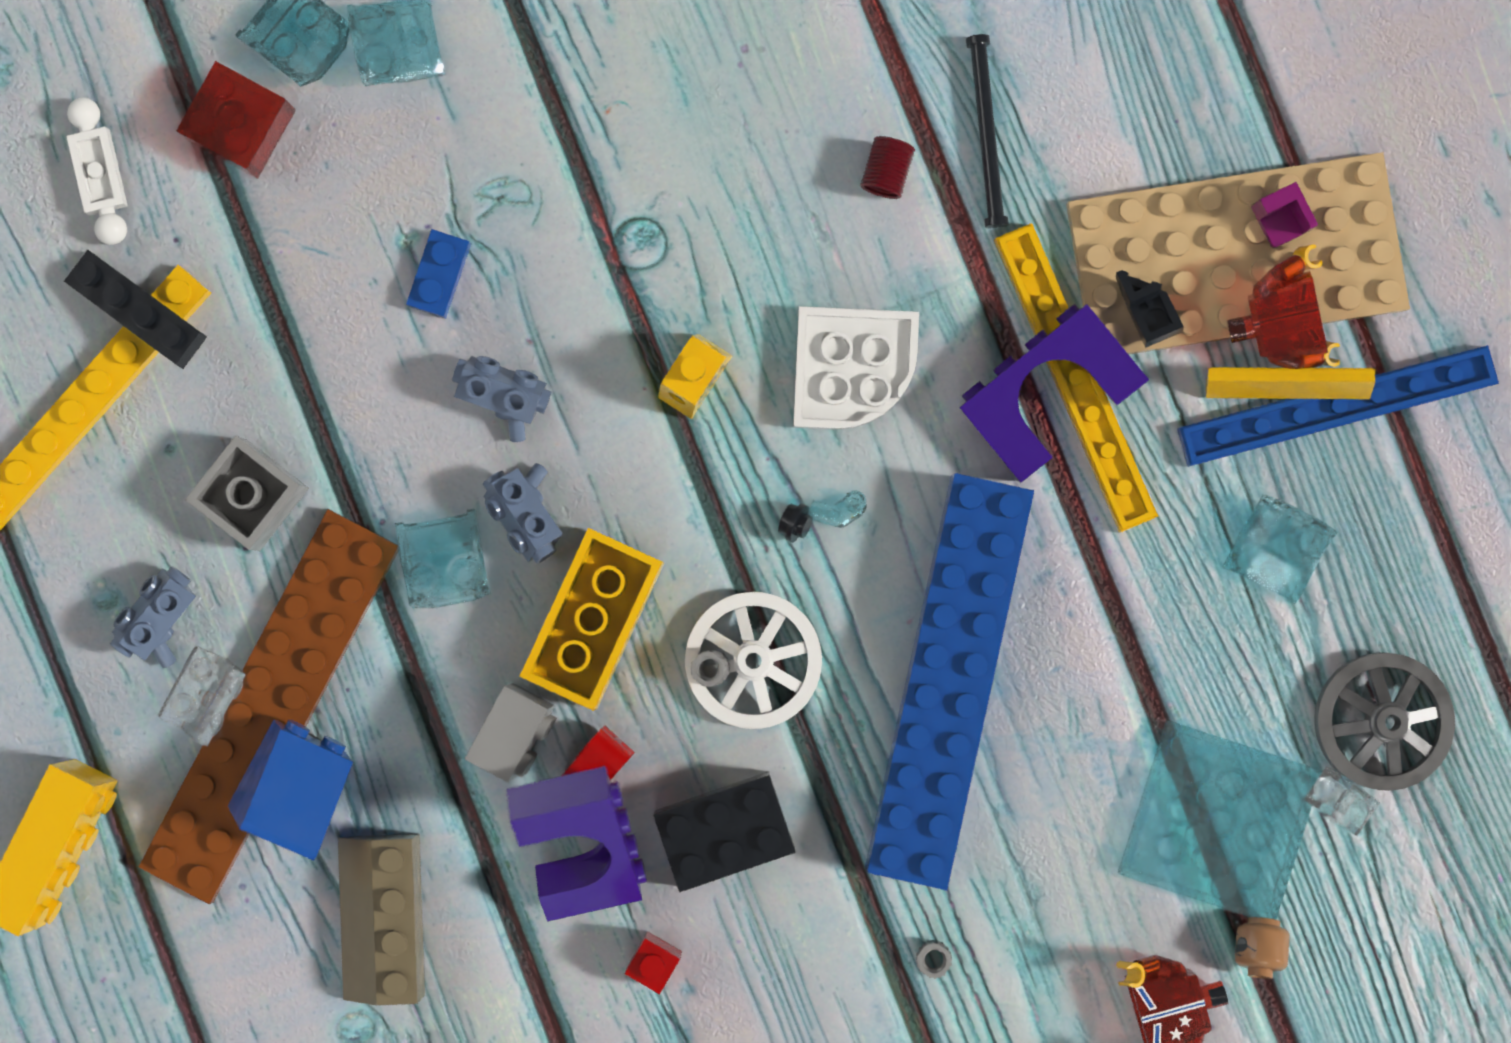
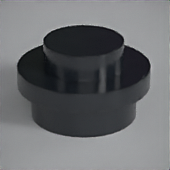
(795, 522)

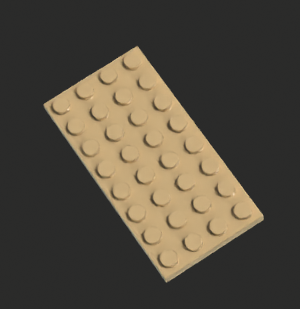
(1212, 250)

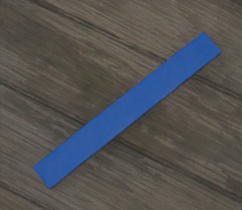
(1302, 417)

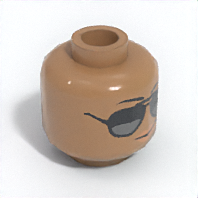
(1262, 947)

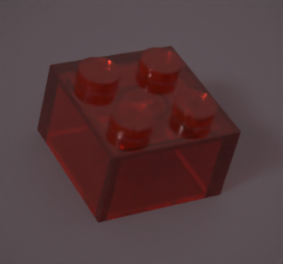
(236, 119)

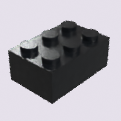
(724, 831)

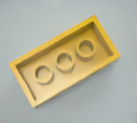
(591, 619)
(50, 842)

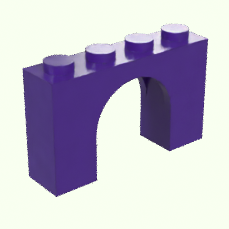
(1078, 339)
(584, 807)

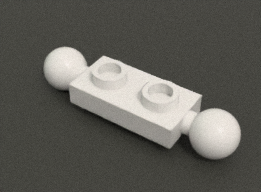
(97, 171)

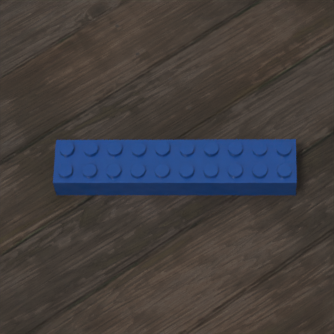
(949, 681)

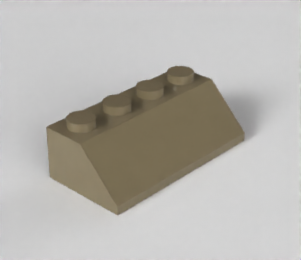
(381, 919)

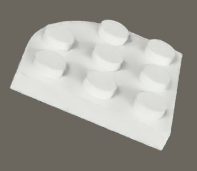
(851, 364)

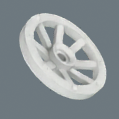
(810, 645)

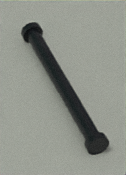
(987, 134)

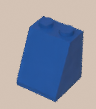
(291, 788)

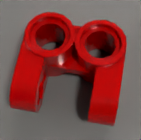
(601, 751)

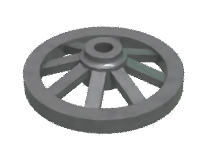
(1375, 721)

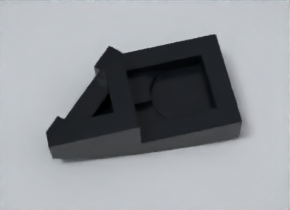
(1149, 309)

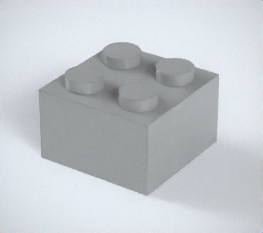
(247, 493)
(511, 732)

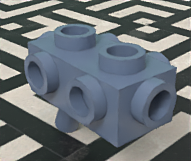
(509, 393)
(520, 510)
(149, 621)

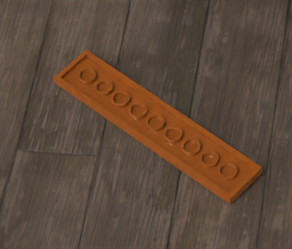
(281, 683)

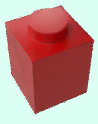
(653, 962)

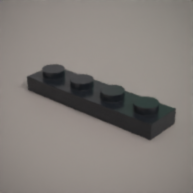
(135, 309)

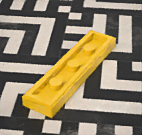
(1290, 383)

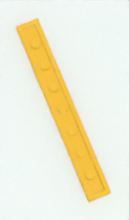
(1080, 393)

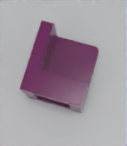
(1284, 215)

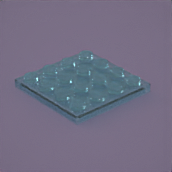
(1219, 822)

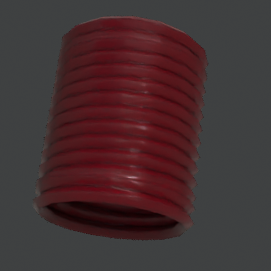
(887, 167)

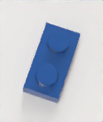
(438, 273)

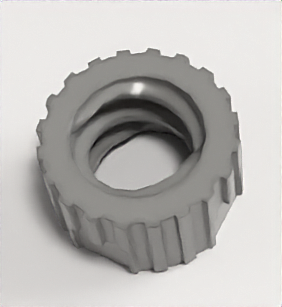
(698, 672)
(933, 972)

